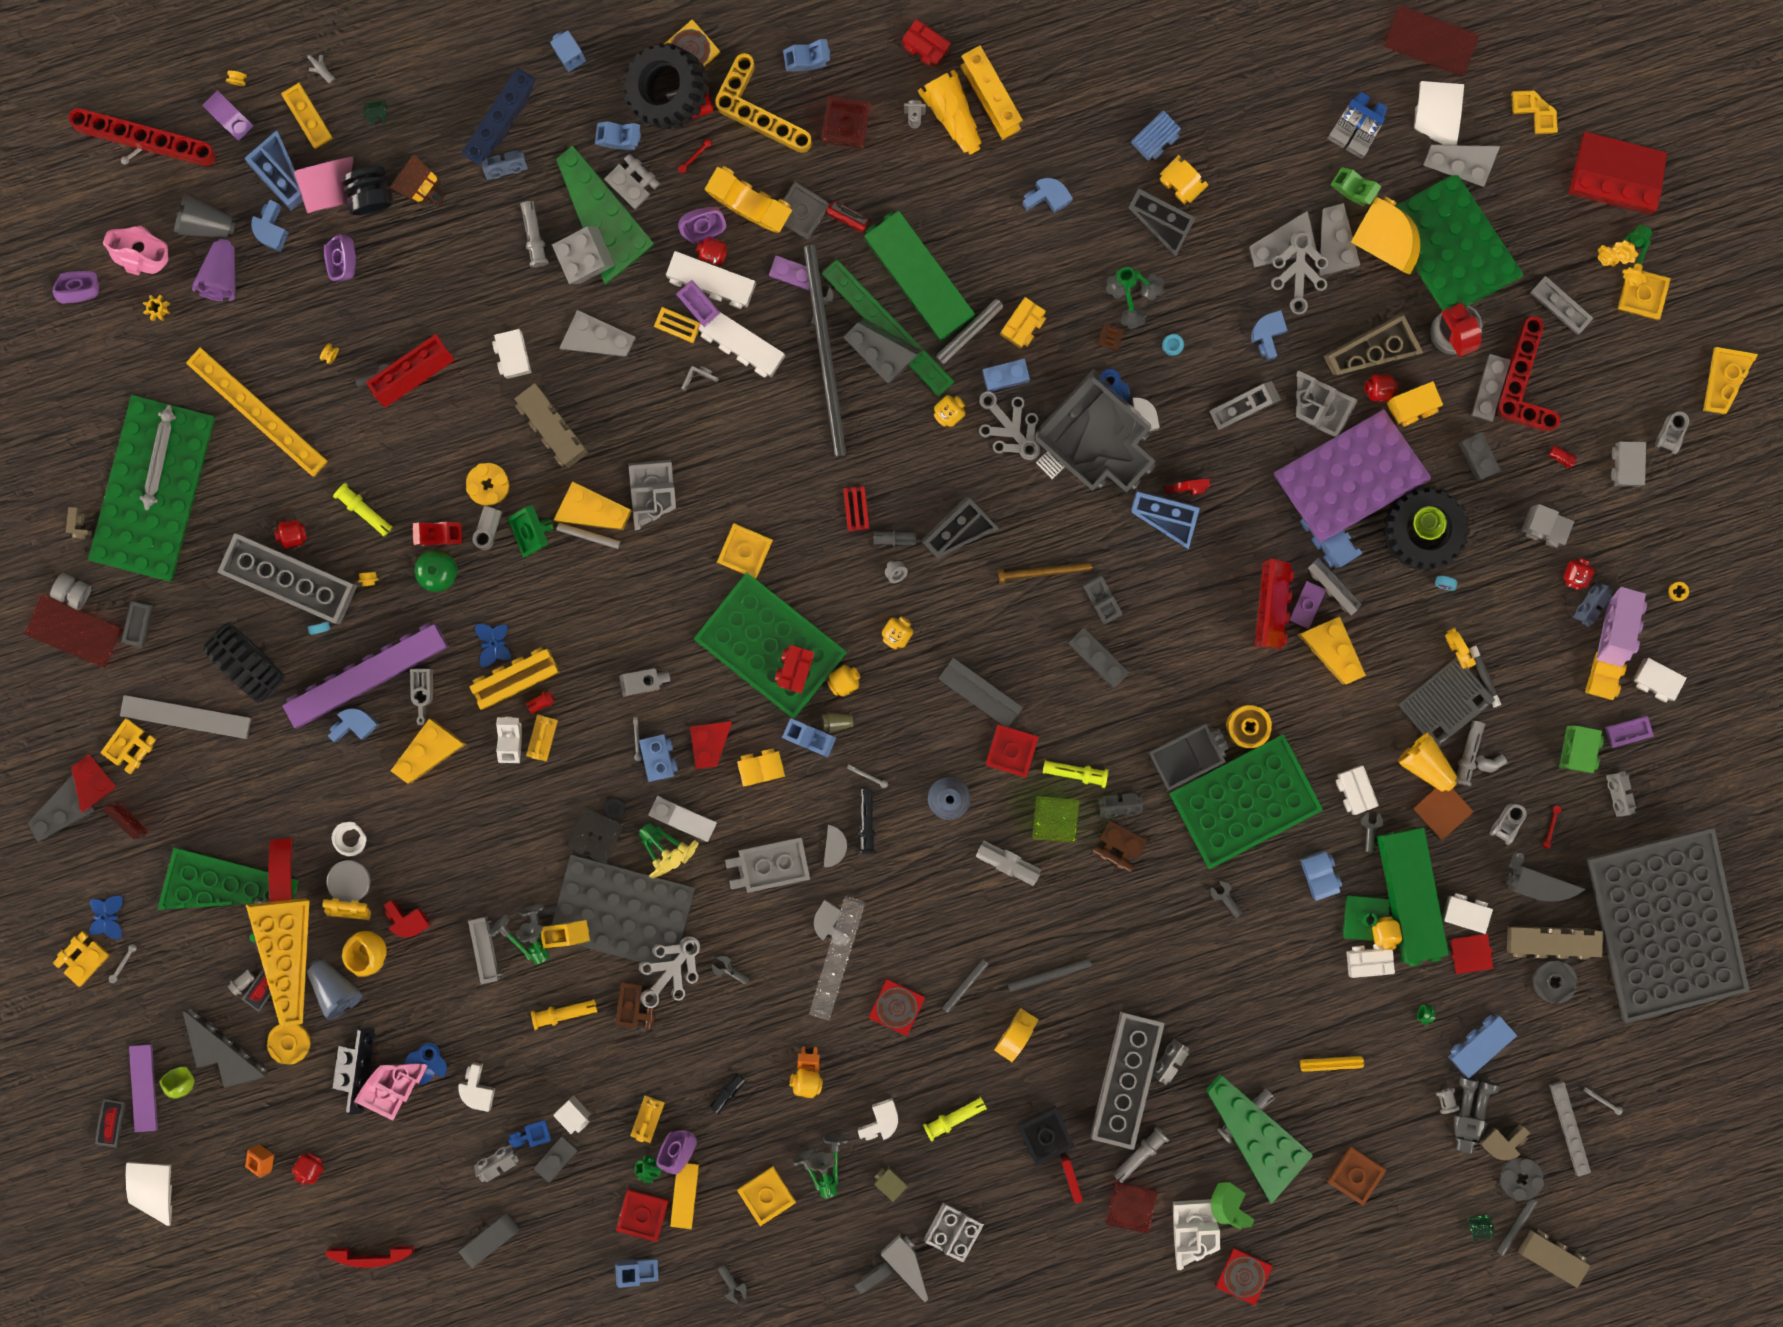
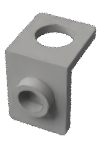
(702, 371)

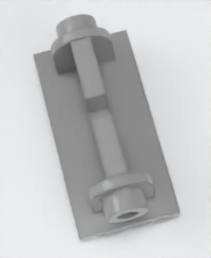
(914, 110)
(1622, 803)
(1174, 1053)
(487, 1167)

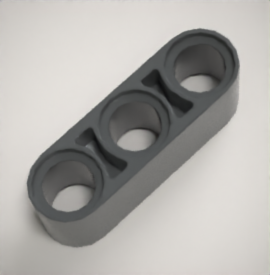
(489, 1240)

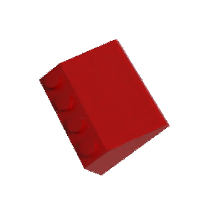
(1618, 173)
(1273, 604)

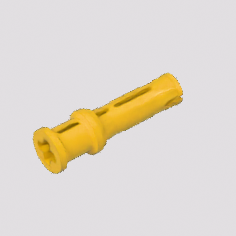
(554, 1015)

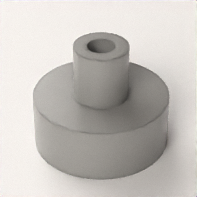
(895, 571)

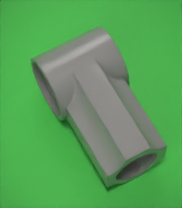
(487, 525)

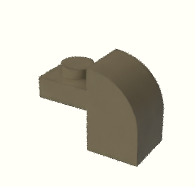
(1502, 1147)

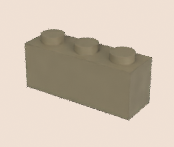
(1554, 1257)

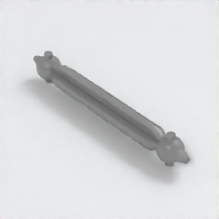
(157, 457)

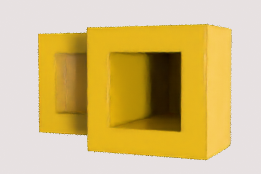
(1016, 1035)

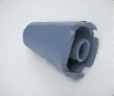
(943, 788)
(332, 989)

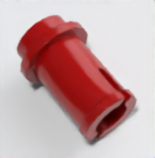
(1562, 456)
(540, 702)

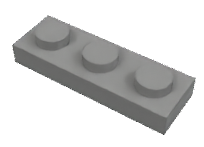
(1561, 305)
(1490, 387)
(1334, 586)

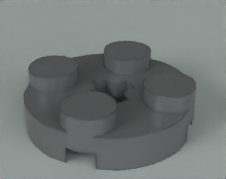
(1542, 980)
(1509, 1175)

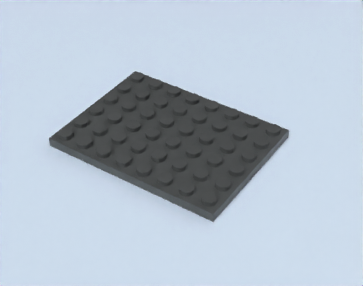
(1668, 924)

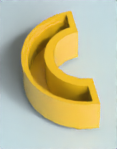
(747, 203)

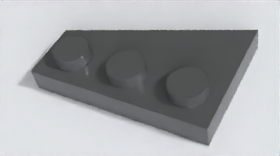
(58, 812)

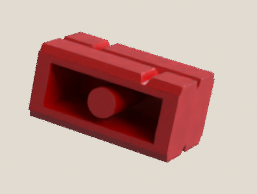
(926, 43)
(795, 668)

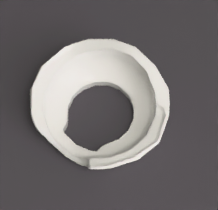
(338, 842)

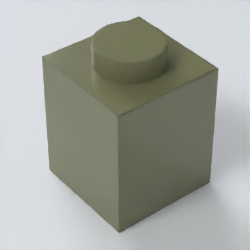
(890, 1183)

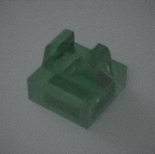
(375, 109)
(1481, 1227)

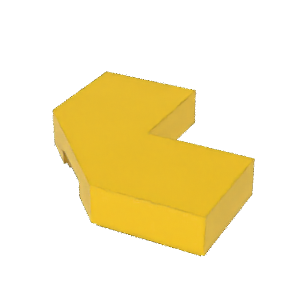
(1544, 115)

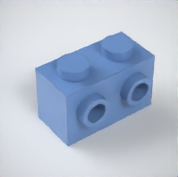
(658, 758)

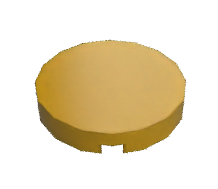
(288, 1043)

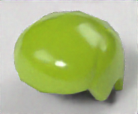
(1430, 522)
(177, 1082)

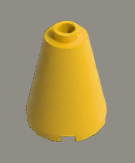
(1429, 763)

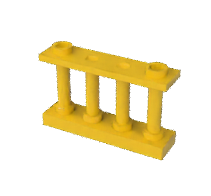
(991, 92)

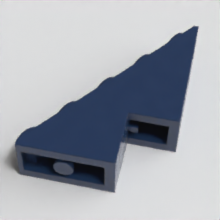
(500, 117)

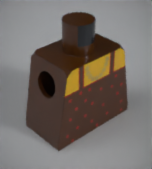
(418, 183)

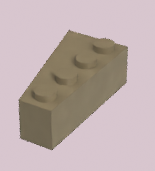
(1380, 345)
(551, 426)
(1554, 941)

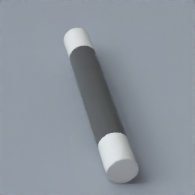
(1484, 675)

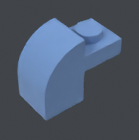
(807, 56)
(618, 135)
(1051, 191)
(266, 231)
(1266, 328)
(355, 719)
(809, 737)
(633, 1272)

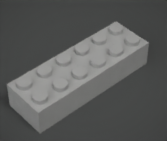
(287, 578)
(1127, 1080)

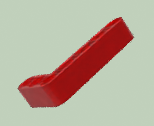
(1521, 380)

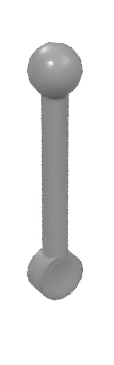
(125, 159)
(638, 757)
(884, 784)
(113, 978)
(1618, 1110)

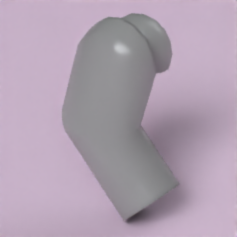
(1490, 765)

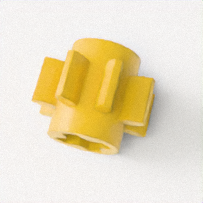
(150, 306)

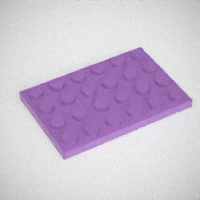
(1352, 476)

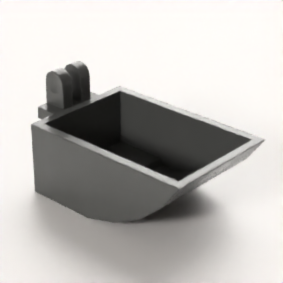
(1189, 755)
(1538, 885)

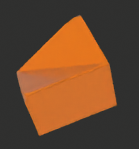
(259, 1160)

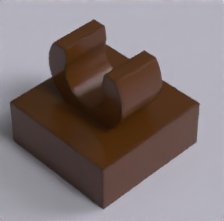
(1110, 337)

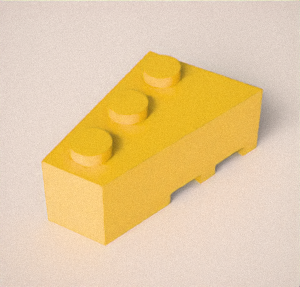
(426, 751)

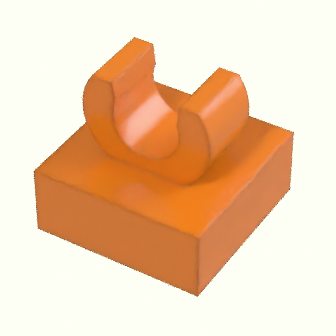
(809, 1061)

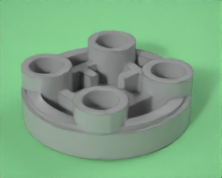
(348, 881)

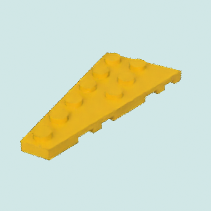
(282, 945)

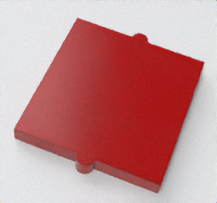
(1471, 953)

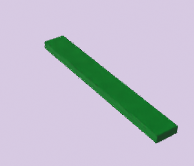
(871, 310)

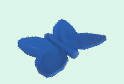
(493, 642)
(104, 917)

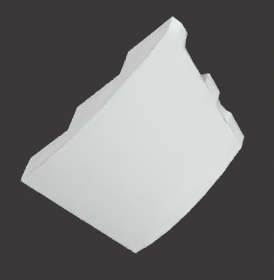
(1439, 111)
(150, 1189)
(1194, 1231)

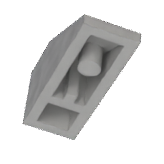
(1245, 405)
(682, 818)
(903, 1259)

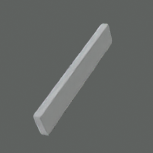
(185, 717)

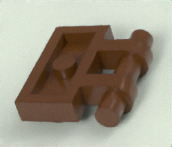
(1123, 840)
(629, 1007)

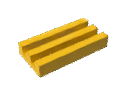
(694, 332)

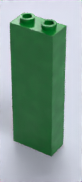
(918, 275)
(1413, 895)

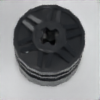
(366, 186)

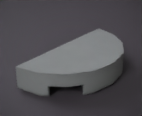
(835, 846)

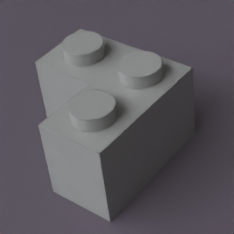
(1547, 525)

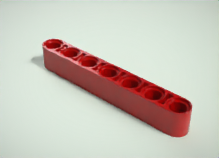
(134, 130)

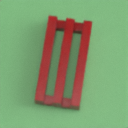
(854, 490)

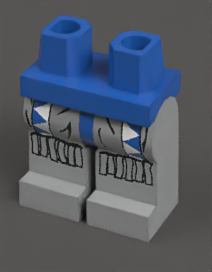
(1364, 120)

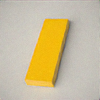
(307, 115)
(684, 1197)

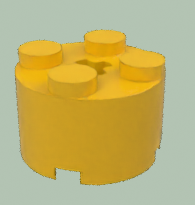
(1183, 180)
(1261, 726)

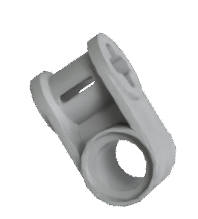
(1672, 433)
(1508, 824)

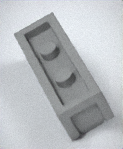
(484, 950)

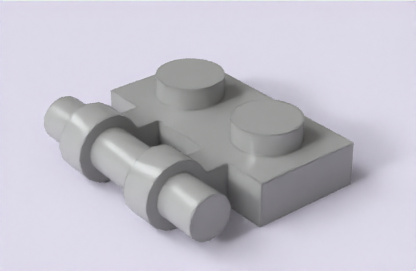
(627, 187)

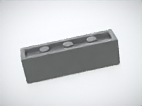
(980, 693)

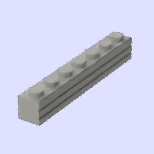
(1570, 1128)

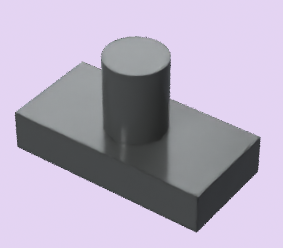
(555, 1159)

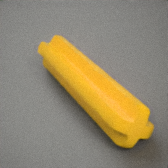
(1331, 1063)

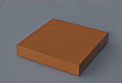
(1442, 811)
(1356, 1175)

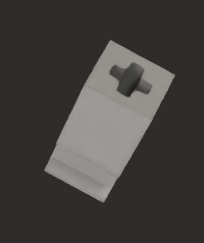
(421, 681)

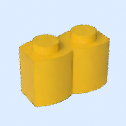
(1605, 679)
(760, 768)

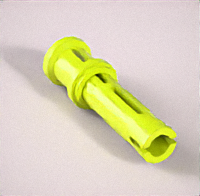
(355, 503)
(1086, 774)
(945, 1123)

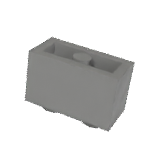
(1629, 464)

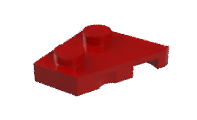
(1195, 487)
(709, 743)
(90, 783)

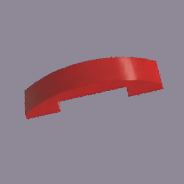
(280, 869)
(343, 1256)

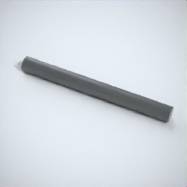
(1049, 975)

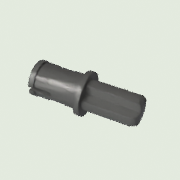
(894, 538)

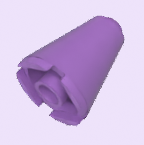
(217, 273)

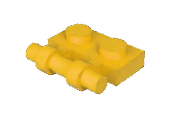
(123, 741)
(346, 909)
(86, 963)

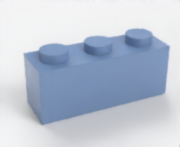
(1481, 1045)

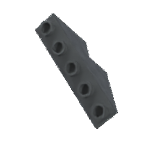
(212, 1048)

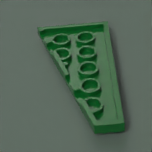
(601, 208)
(211, 881)
(1264, 1145)

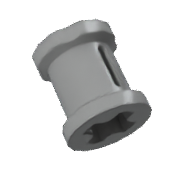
(1447, 1100)

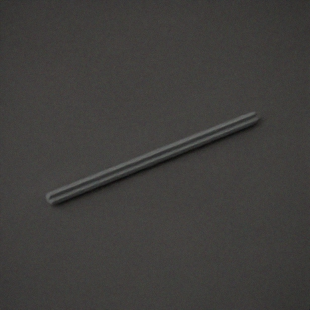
(824, 350)

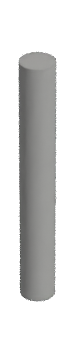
(588, 535)

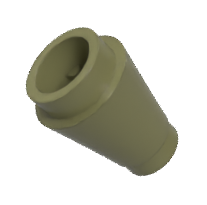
(835, 721)

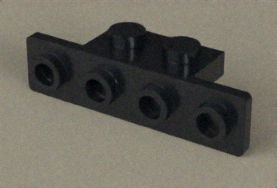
(353, 1068)

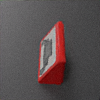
(848, 216)

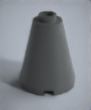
(202, 219)

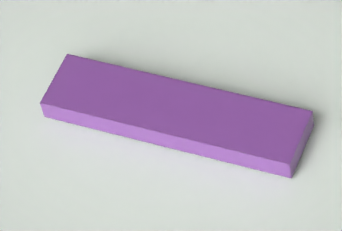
(143, 1088)

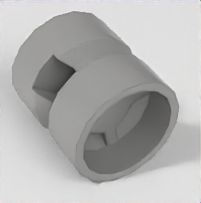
(68, 590)

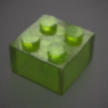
(1055, 819)

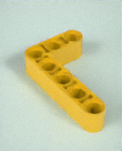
(756, 113)

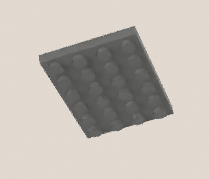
(623, 909)

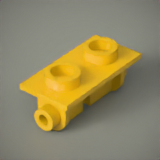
(542, 738)
(647, 1119)

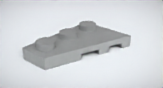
(1336, 241)

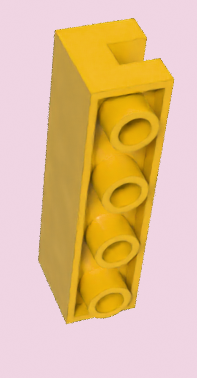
(514, 678)

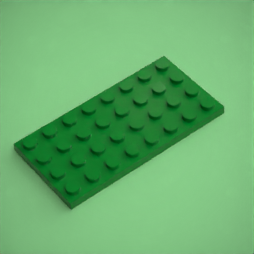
(151, 538)

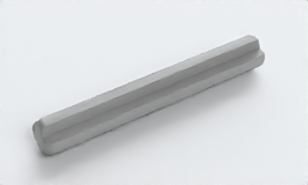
(969, 331)

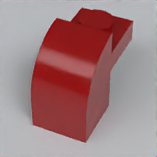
(1465, 329)
(437, 533)
(406, 925)

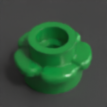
(1426, 1014)

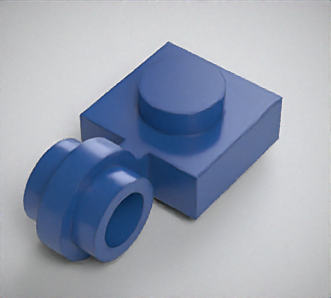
(535, 1133)

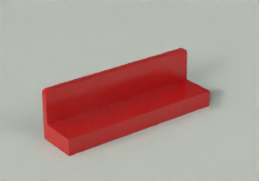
(410, 371)

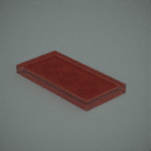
(1431, 41)
(73, 631)

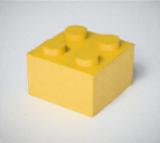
(1414, 403)

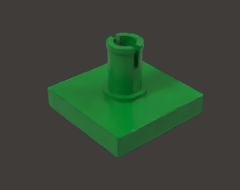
(529, 530)
(1362, 915)

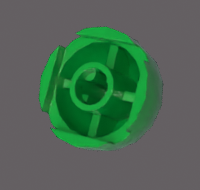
(435, 571)

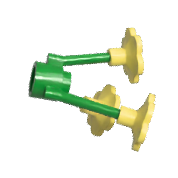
(672, 859)

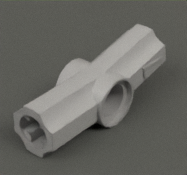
(1008, 863)

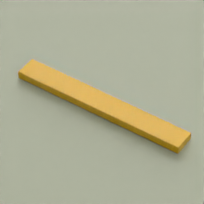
(257, 412)

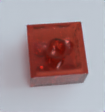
(846, 122)

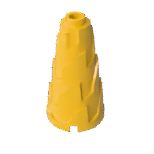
(952, 110)

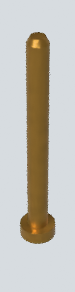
(1043, 571)

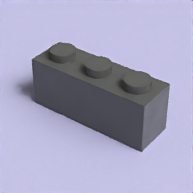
(1098, 657)

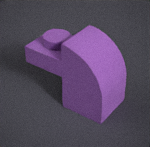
(227, 115)

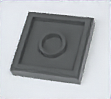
(806, 210)

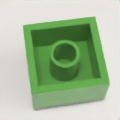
(1581, 749)

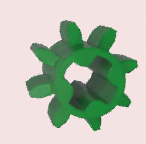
(647, 1169)

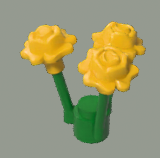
(1626, 252)

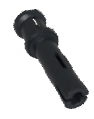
(866, 832)

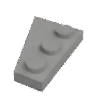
(1467, 161)
(1279, 240)
(595, 336)

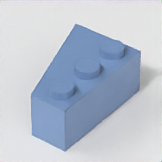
(275, 168)
(1168, 515)
(1337, 549)

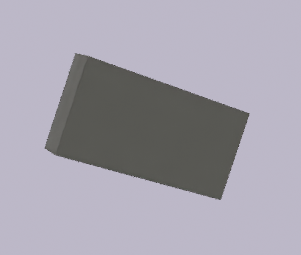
(137, 624)

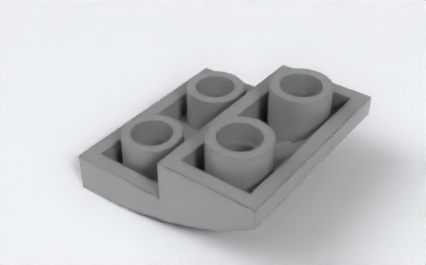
(953, 1232)

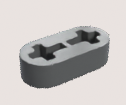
(873, 1277)

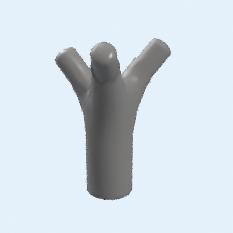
(321, 69)

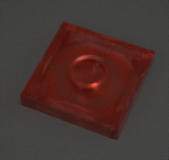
(126, 821)
(1131, 1207)

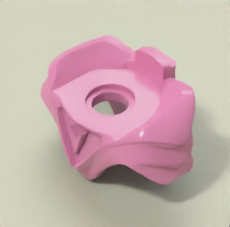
(120, 244)

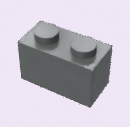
(1479, 456)

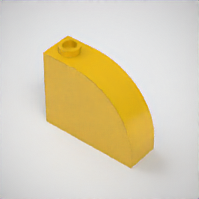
(1389, 235)

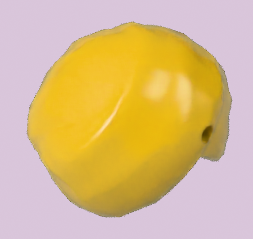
(364, 953)

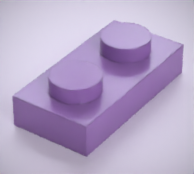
(790, 272)

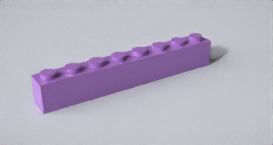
(365, 676)

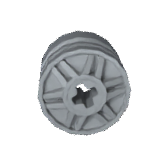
(1441, 332)

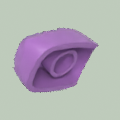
(702, 223)
(340, 258)
(76, 287)
(676, 1151)

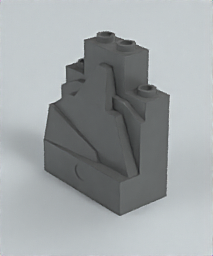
(1098, 436)

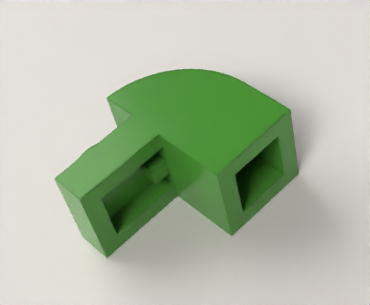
(1355, 187)
(1226, 1204)

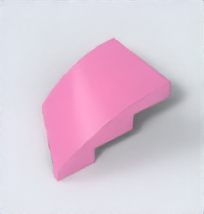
(322, 184)
(389, 1088)

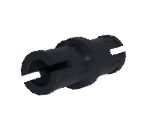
(728, 1093)

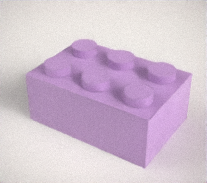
(1622, 627)

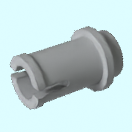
(241, 982)

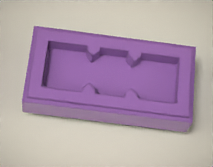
(698, 303)
(1307, 605)
(1629, 731)

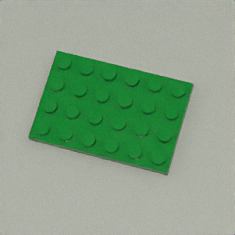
(1459, 248)
(750, 638)
(1246, 801)

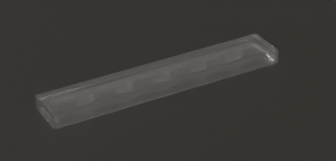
(837, 958)

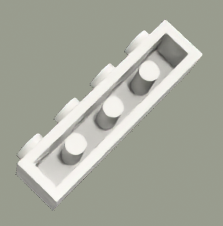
(711, 279)
(744, 344)

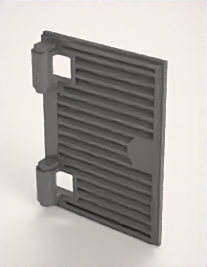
(1446, 701)

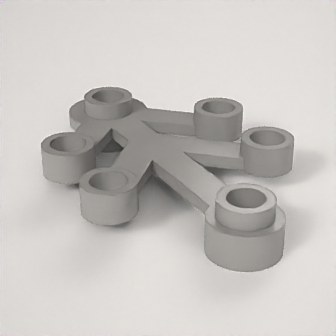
(1298, 268)
(1011, 429)
(671, 968)

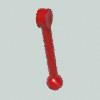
(683, 168)
(1556, 810)

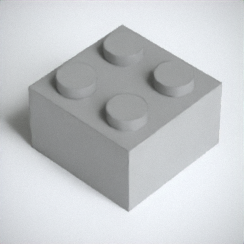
(583, 255)

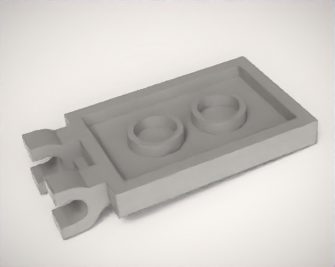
(770, 865)

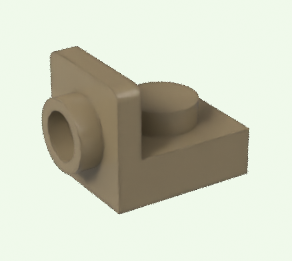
(74, 520)

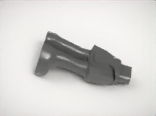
(1469, 1127)

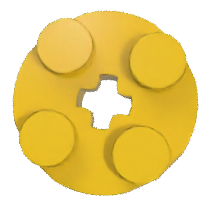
(492, 495)
(1457, 643)

